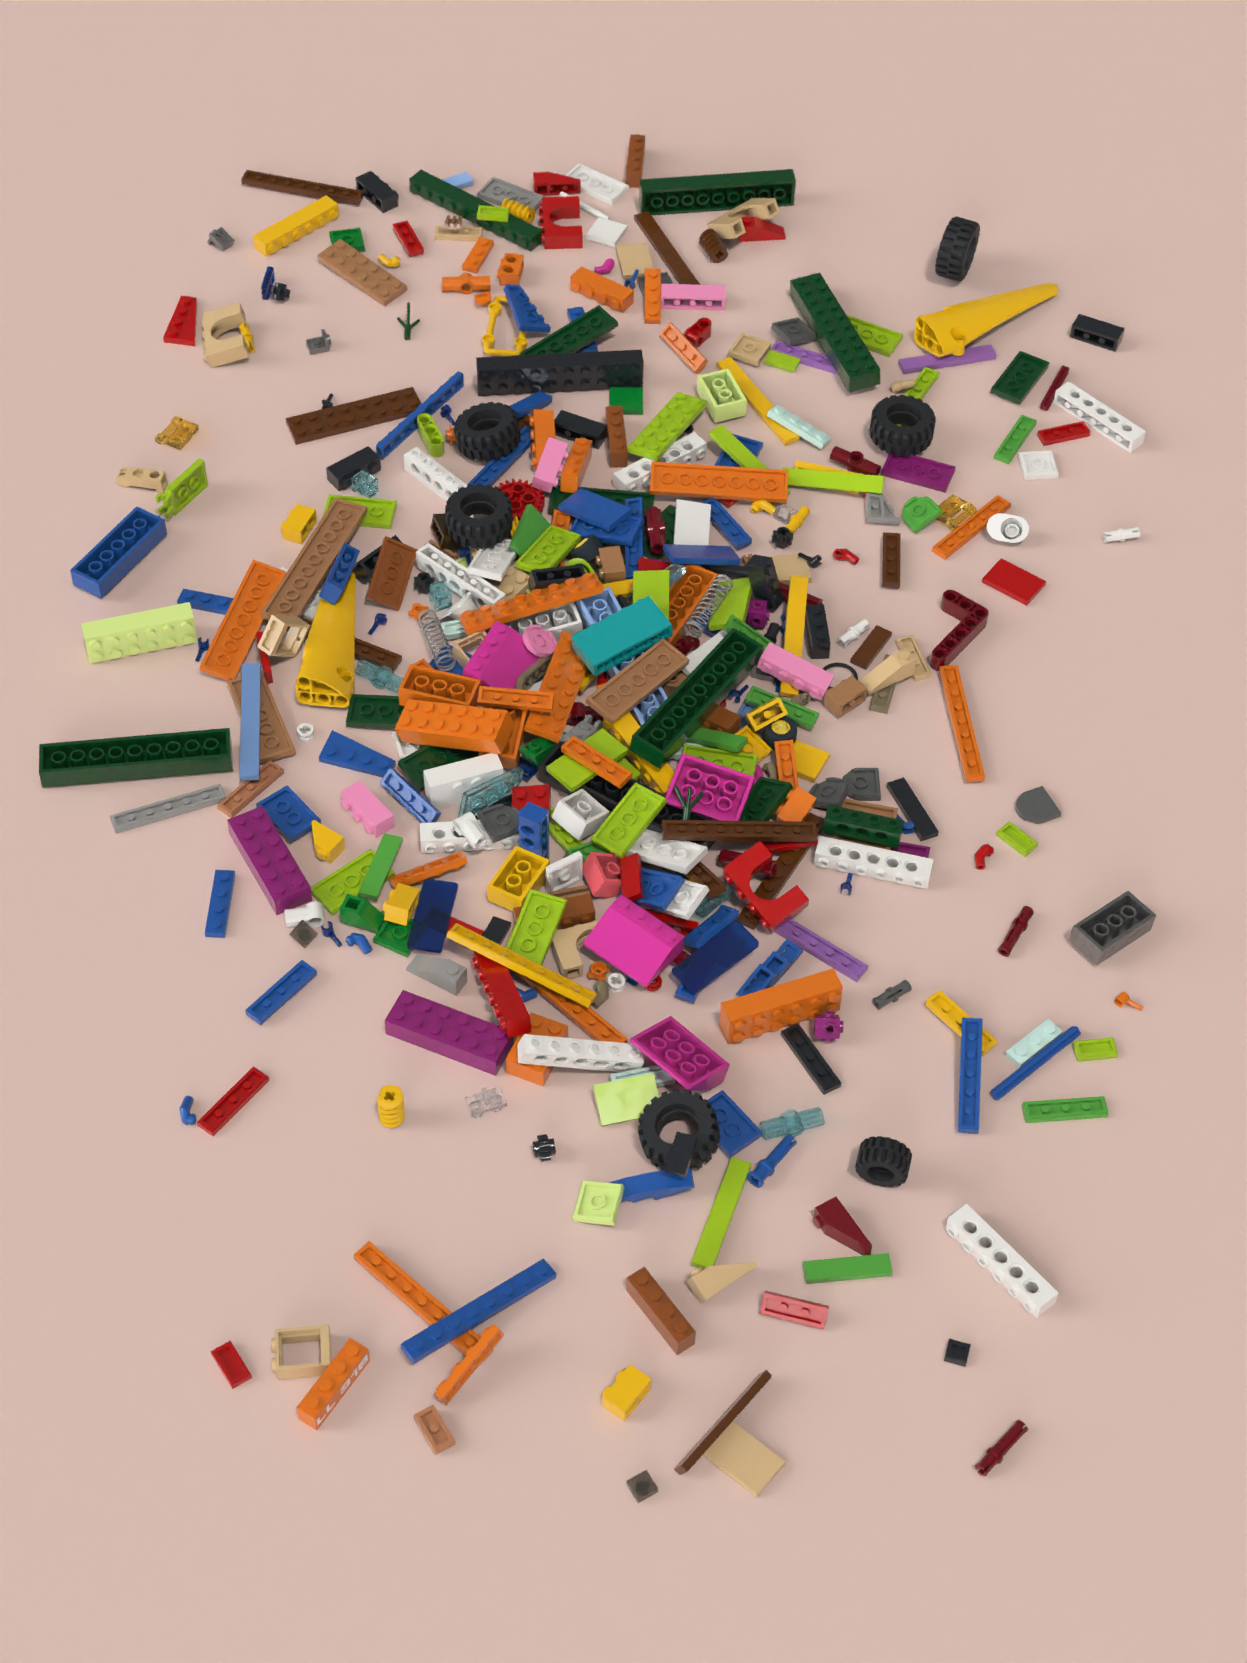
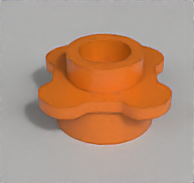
(450, 435)
(416, 610)
(598, 967)

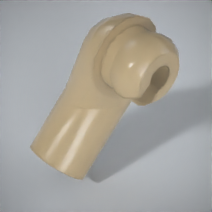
(896, 386)

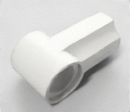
(468, 826)
(312, 914)

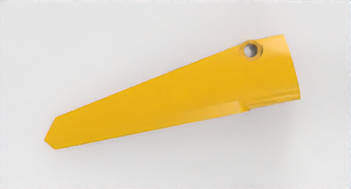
(959, 324)
(329, 653)

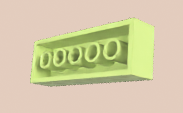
(139, 632)

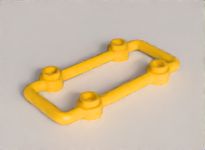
(488, 339)

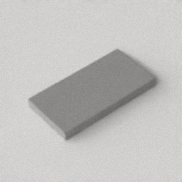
(497, 190)

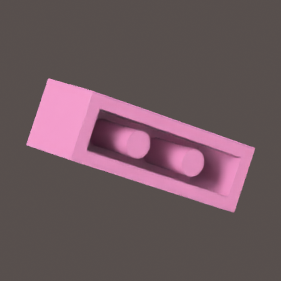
(550, 465)
(367, 809)

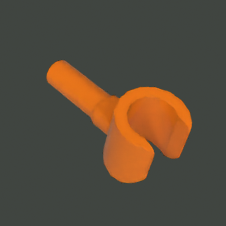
(1123, 998)

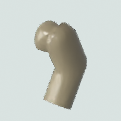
(801, 699)
(771, 768)
(603, 993)

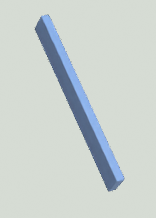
(250, 722)

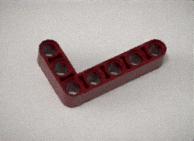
(973, 621)

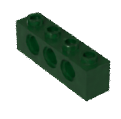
(863, 826)

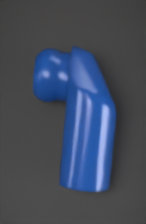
(361, 940)
(527, 995)
(185, 1107)

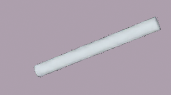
(593, 211)

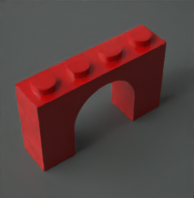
(555, 235)
(770, 912)

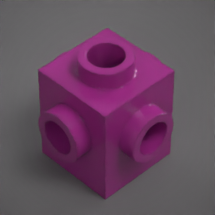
(758, 614)
(822, 1021)

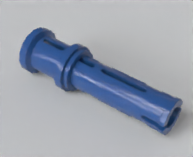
(767, 1166)

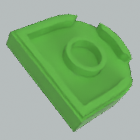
(920, 512)

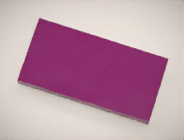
(919, 471)

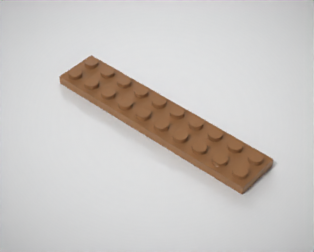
(315, 559)

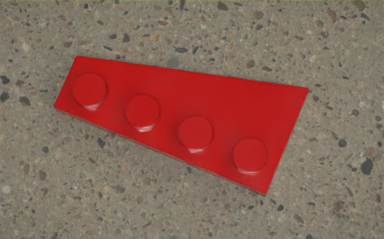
(183, 323)

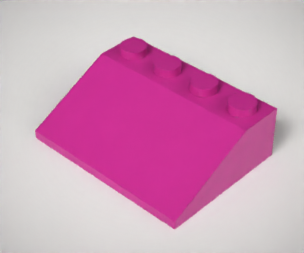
(500, 658)
(723, 788)
(634, 941)
(682, 1055)

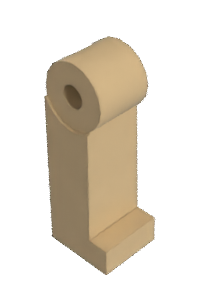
(142, 478)

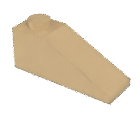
(891, 670)
(714, 1278)

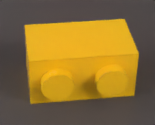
(299, 524)
(765, 714)
(401, 904)
(626, 1392)

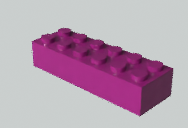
(269, 860)
(448, 1032)

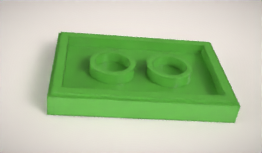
(528, 530)

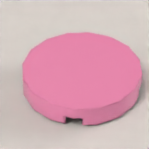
(539, 641)

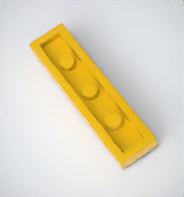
(952, 1015)

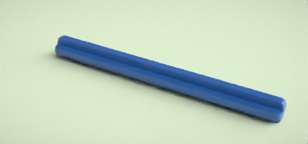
(1035, 1063)

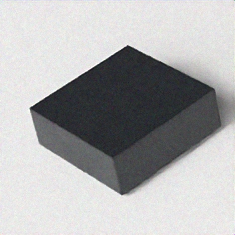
(957, 1352)

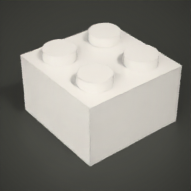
(580, 814)

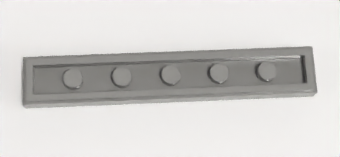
(167, 808)

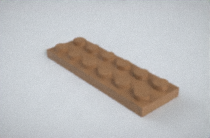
(362, 272)
(637, 681)
(274, 737)

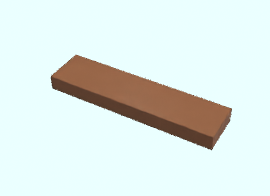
(250, 789)

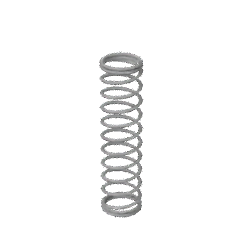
(722, 588)
(428, 625)

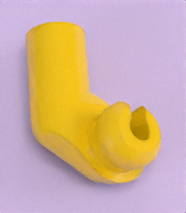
(388, 262)
(762, 505)

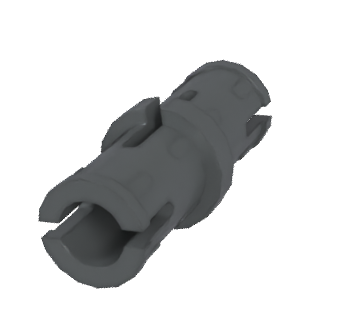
(897, 991)

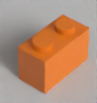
(797, 806)

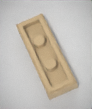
(463, 234)
(922, 670)

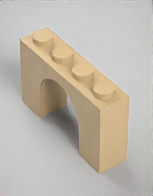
(731, 225)
(216, 323)
(565, 948)

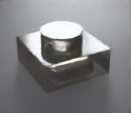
(303, 933)
(642, 1486)

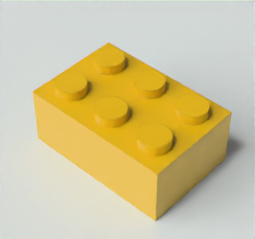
(516, 877)

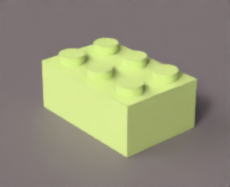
(722, 395)

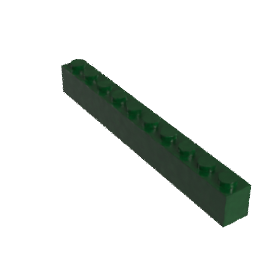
(467, 205)

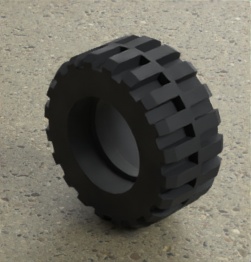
(957, 248)
(487, 431)
(901, 439)
(478, 531)
(672, 1107)

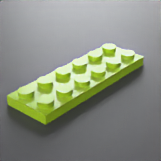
(667, 426)

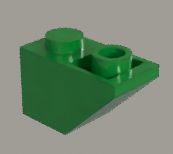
(537, 750)
(360, 913)

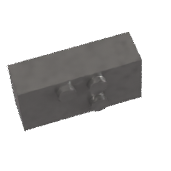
(1112, 927)

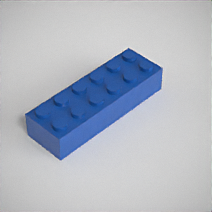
(118, 552)

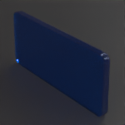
(432, 915)
(715, 957)

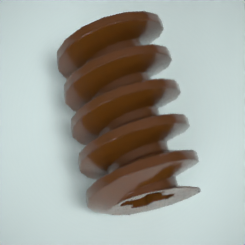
(713, 246)

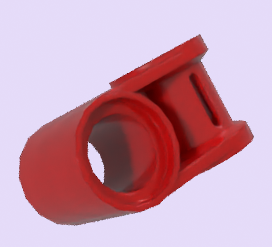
(699, 332)

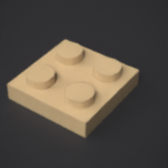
(749, 349)
(513, 583)

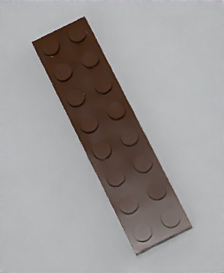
(352, 415)

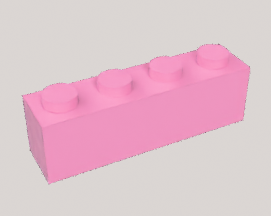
(693, 297)
(795, 671)

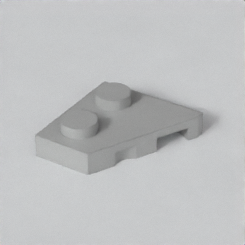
(879, 510)

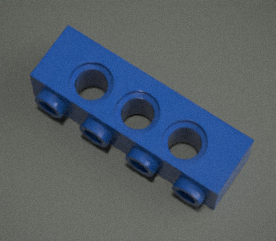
(339, 573)
(534, 829)

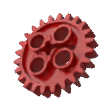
(522, 495)

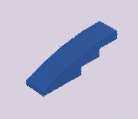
(772, 970)
(654, 1185)

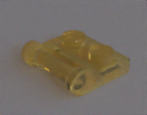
(180, 436)
(951, 507)

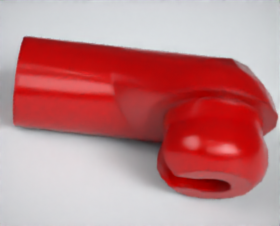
(845, 554)
(982, 852)

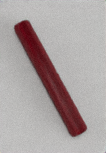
(1056, 384)

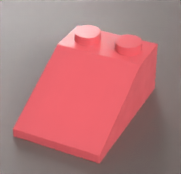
(603, 874)

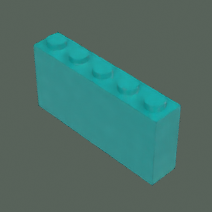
(621, 636)

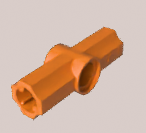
(466, 283)

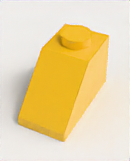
(327, 842)

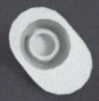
(1007, 528)
(458, 608)

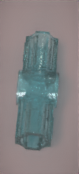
(379, 676)
(708, 905)
(792, 1123)

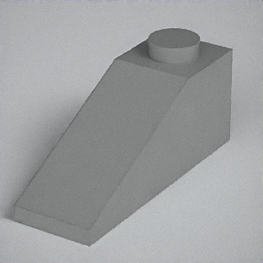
(439, 972)

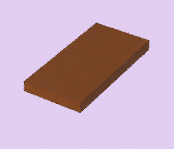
(391, 573)

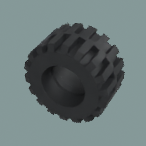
(883, 1161)

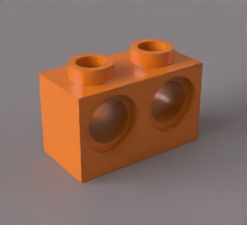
(511, 269)

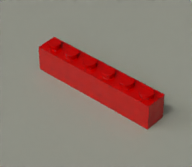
(502, 995)

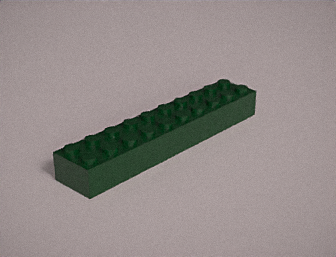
(714, 191)
(835, 332)
(696, 698)
(135, 757)

